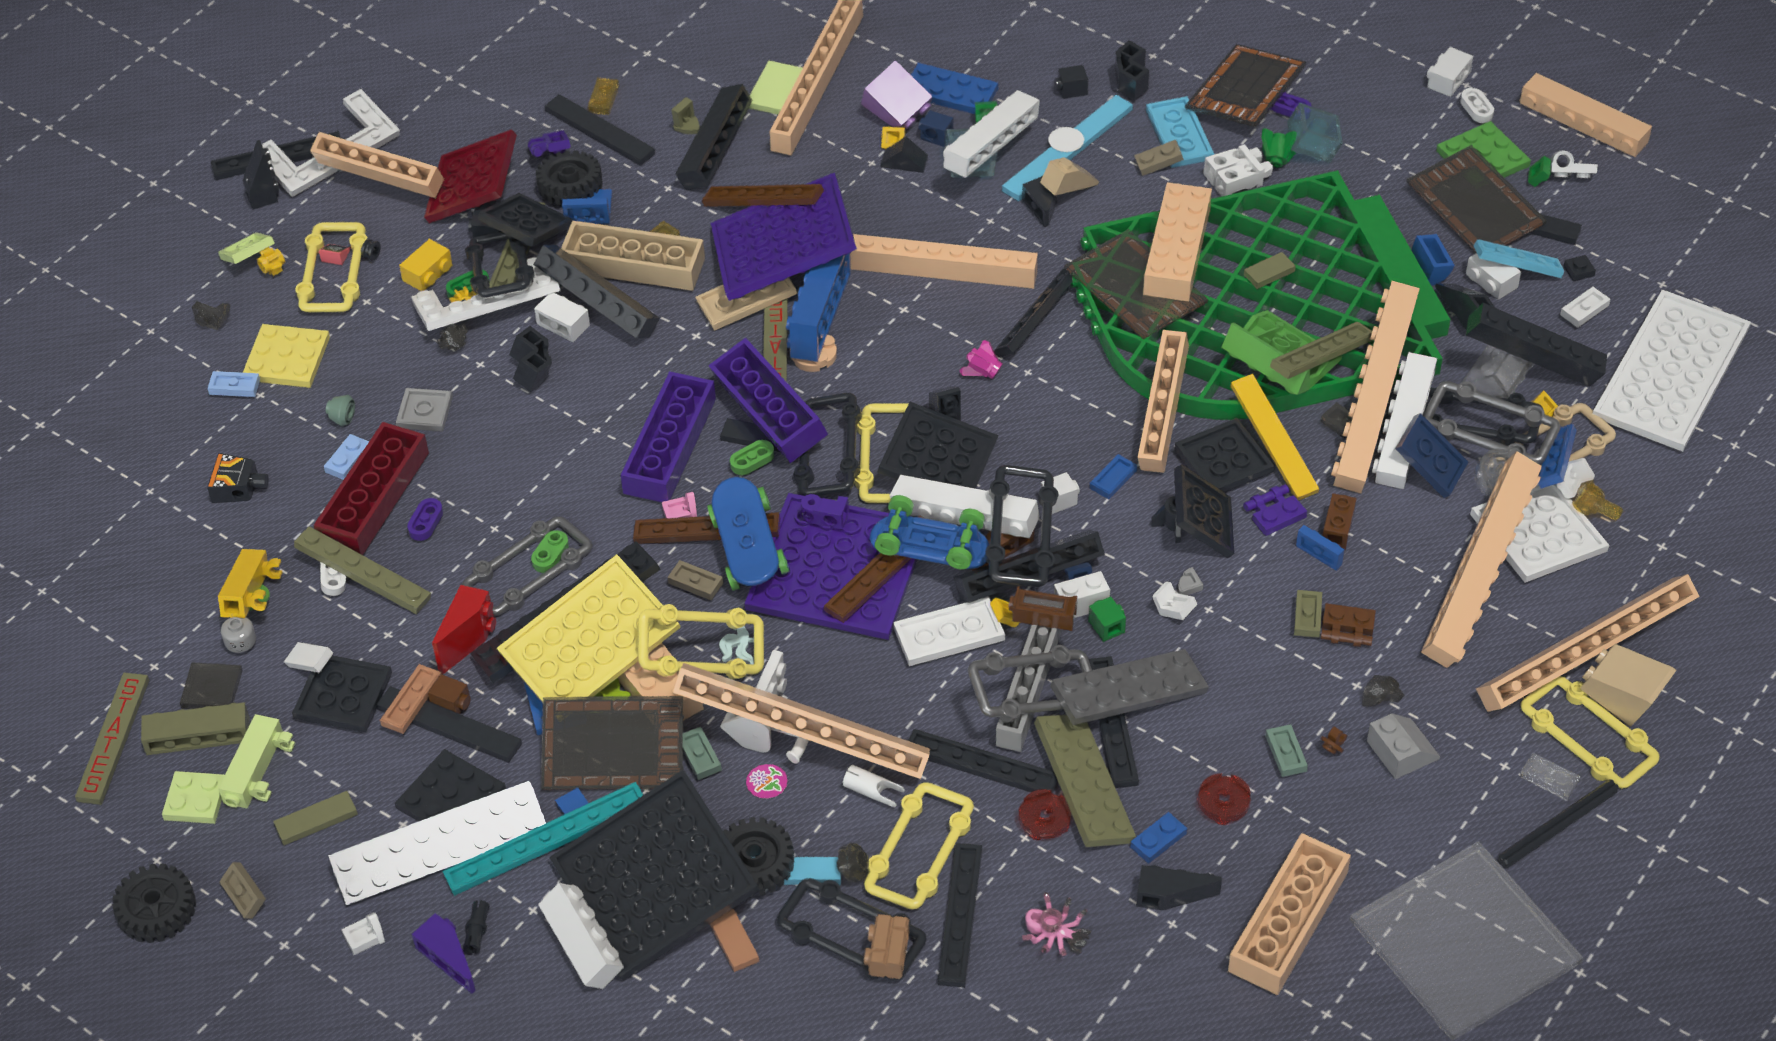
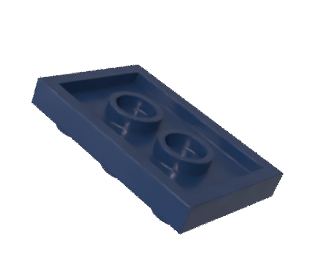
(1431, 455)

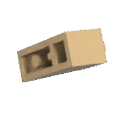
(1065, 176)

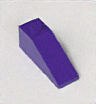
(440, 944)

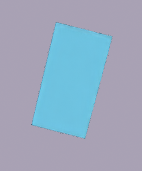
(1175, 122)

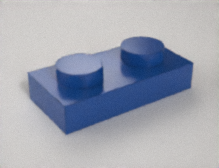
(1320, 547)
(1158, 837)

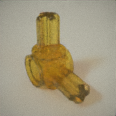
(1592, 500)

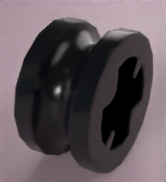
(370, 249)

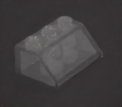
(1498, 372)

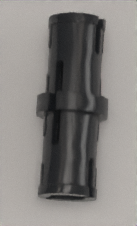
(476, 927)

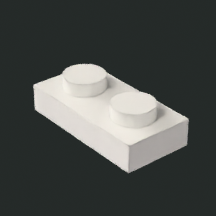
(1585, 307)

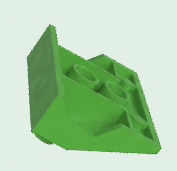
(1268, 338)

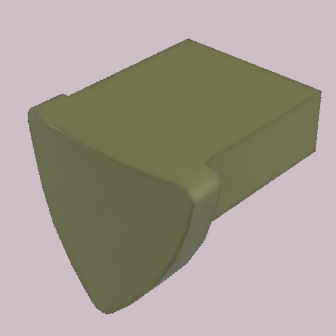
(684, 117)

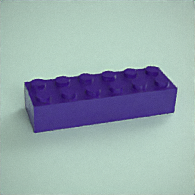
(768, 400)
(668, 437)

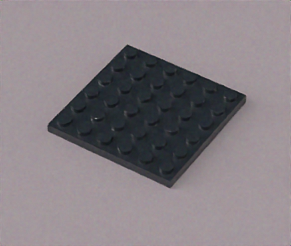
(656, 872)

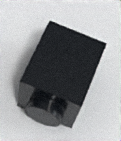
(1072, 81)

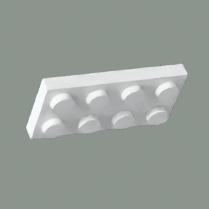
(948, 631)

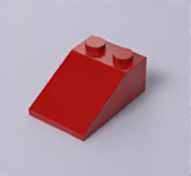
(463, 627)

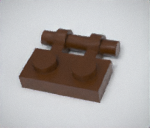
(1349, 620)

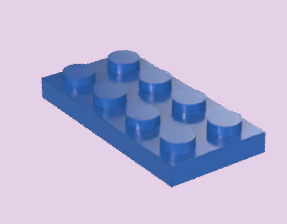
(954, 88)

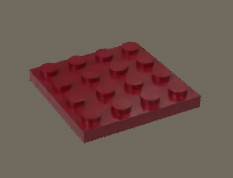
(472, 176)

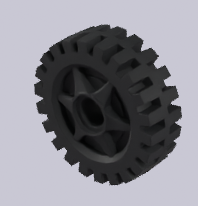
(568, 177)
(771, 846)
(135, 900)

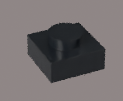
(1579, 268)

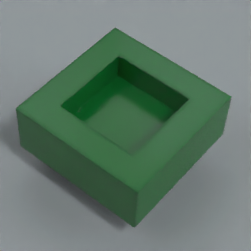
(983, 109)
(1539, 171)

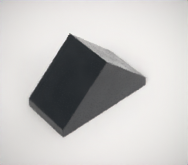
(904, 156)

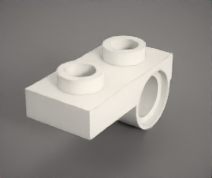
(1582, 170)

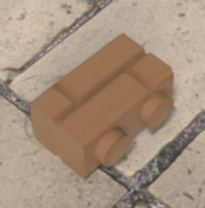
(888, 946)

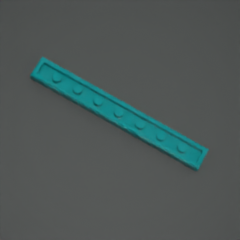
(538, 840)

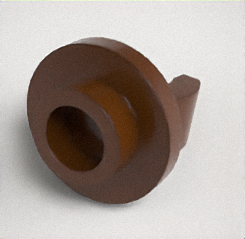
(1335, 739)

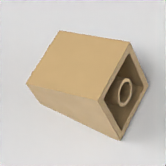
(1626, 682)

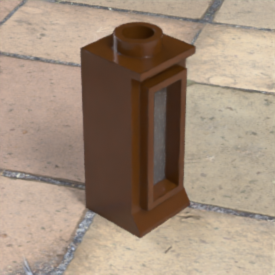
(1043, 609)

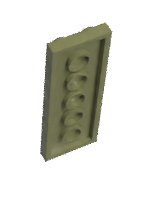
(1085, 781)

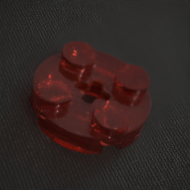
(1219, 810)
(1040, 827)

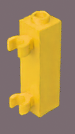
(244, 583)

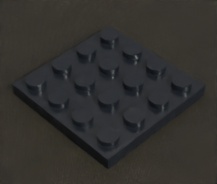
(937, 448)

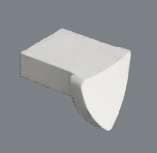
(364, 934)

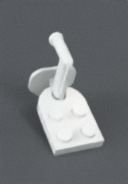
(755, 734)

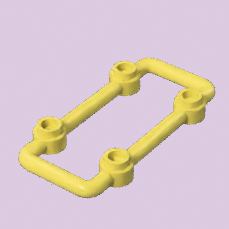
(350, 289)
(865, 428)
(734, 619)
(1600, 767)
(926, 883)

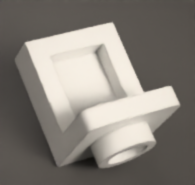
(1576, 473)
(1173, 604)

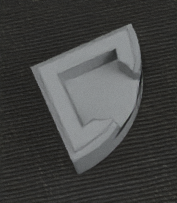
(1189, 583)

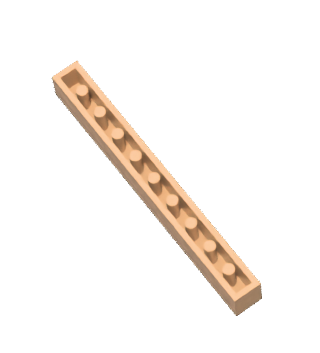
(815, 76)
(944, 261)
(1376, 387)
(1481, 560)
(1587, 643)
(801, 720)

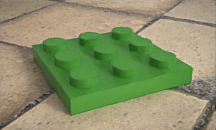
(1491, 145)

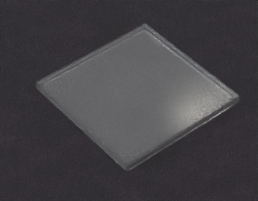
(1466, 940)

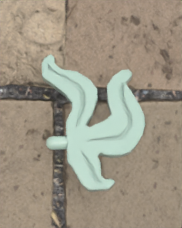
(741, 640)

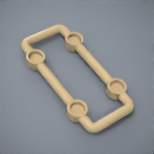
(1595, 443)

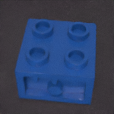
(590, 210)

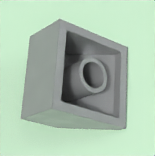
(1400, 745)

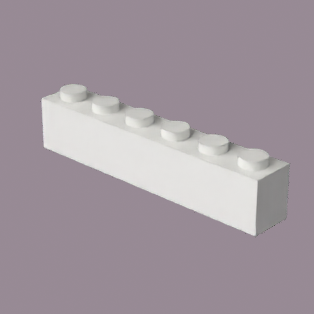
(991, 133)
(1411, 400)
(947, 501)

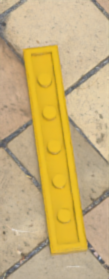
(1274, 437)

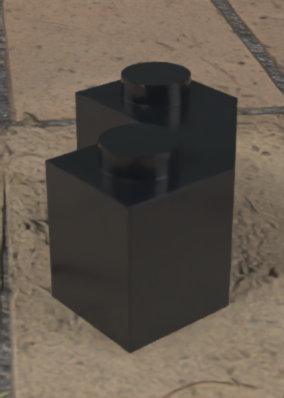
(1130, 70)
(532, 353)

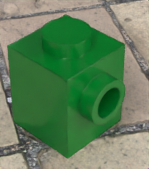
(1107, 618)

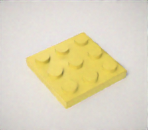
(287, 355)

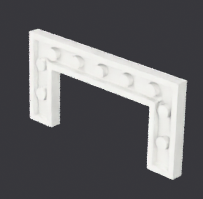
(377, 132)
(437, 316)

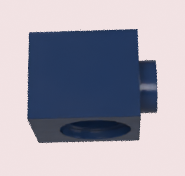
(934, 127)

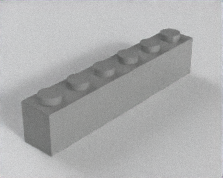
(1027, 687)

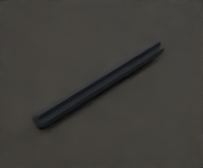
(1557, 823)

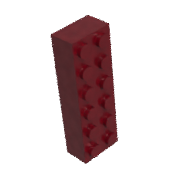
(373, 486)

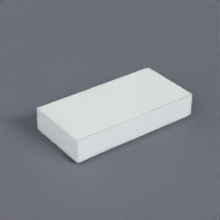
(308, 657)

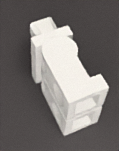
(1236, 170)

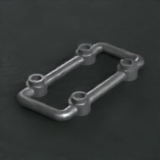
(1466, 393)
(570, 560)
(1009, 708)

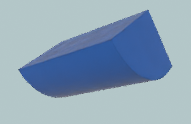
(1432, 258)

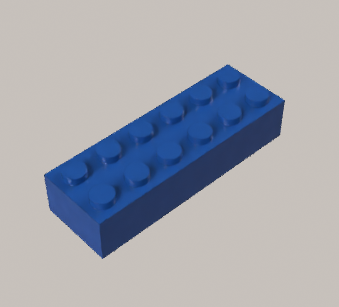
(817, 307)

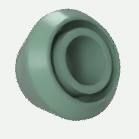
(341, 409)

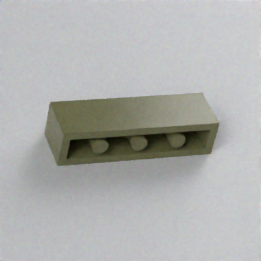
(194, 728)

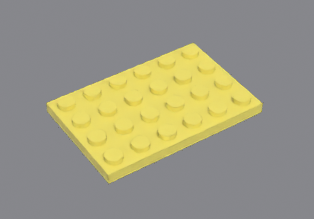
(586, 635)

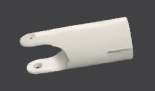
(869, 784)

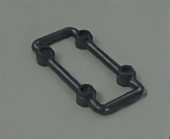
(480, 282)
(1506, 433)
(849, 465)
(995, 552)
(830, 893)

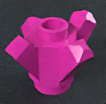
(982, 362)

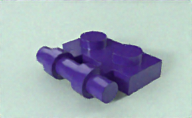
(552, 141)
(1278, 515)

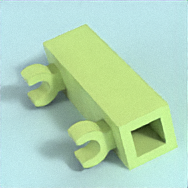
(251, 761)

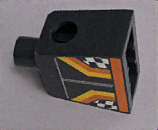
(234, 479)

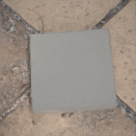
(424, 409)

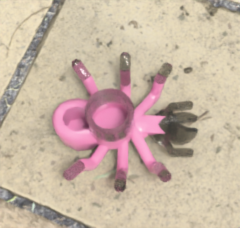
(1049, 925)

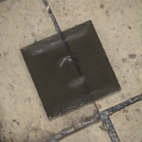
(210, 685)

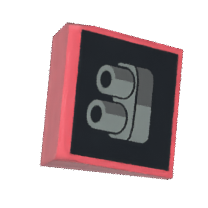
(334, 254)

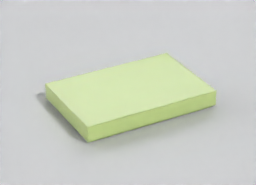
(774, 87)

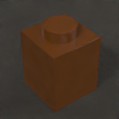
(450, 694)

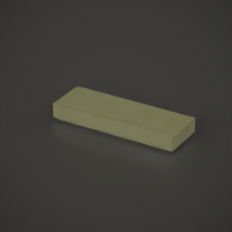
(315, 817)

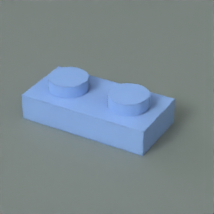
(234, 384)
(345, 456)

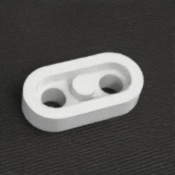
(1477, 105)
(332, 577)

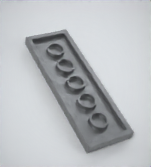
(1129, 686)

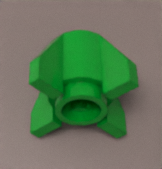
(1278, 147)

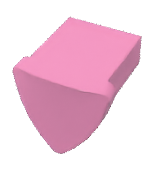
(680, 507)

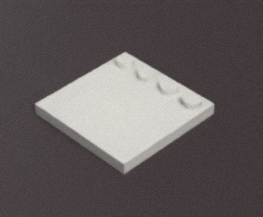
(1550, 535)

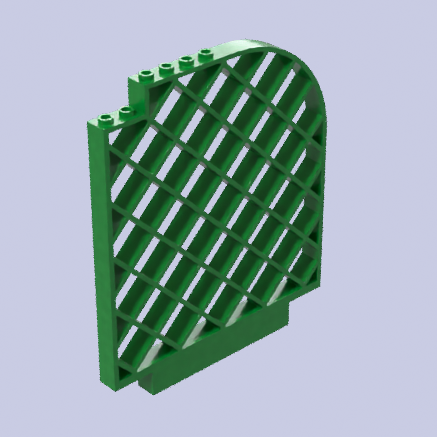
(1365, 224)

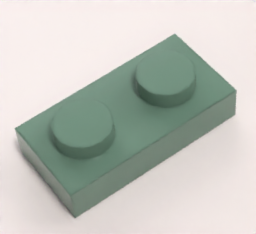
(1286, 750)
(700, 754)

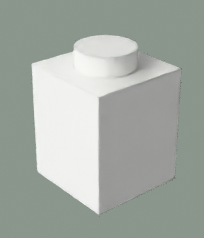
(1068, 492)

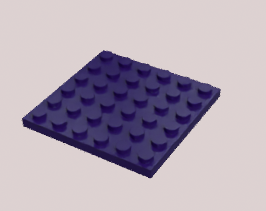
(781, 240)
(821, 565)

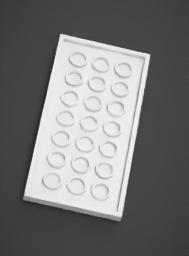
(1671, 370)

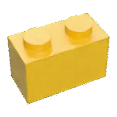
(426, 265)

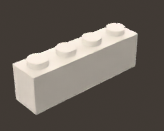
(581, 935)

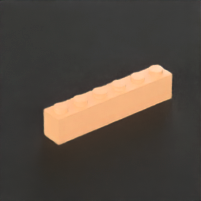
(1585, 114)
(377, 164)
(1163, 401)

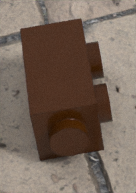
(1339, 519)

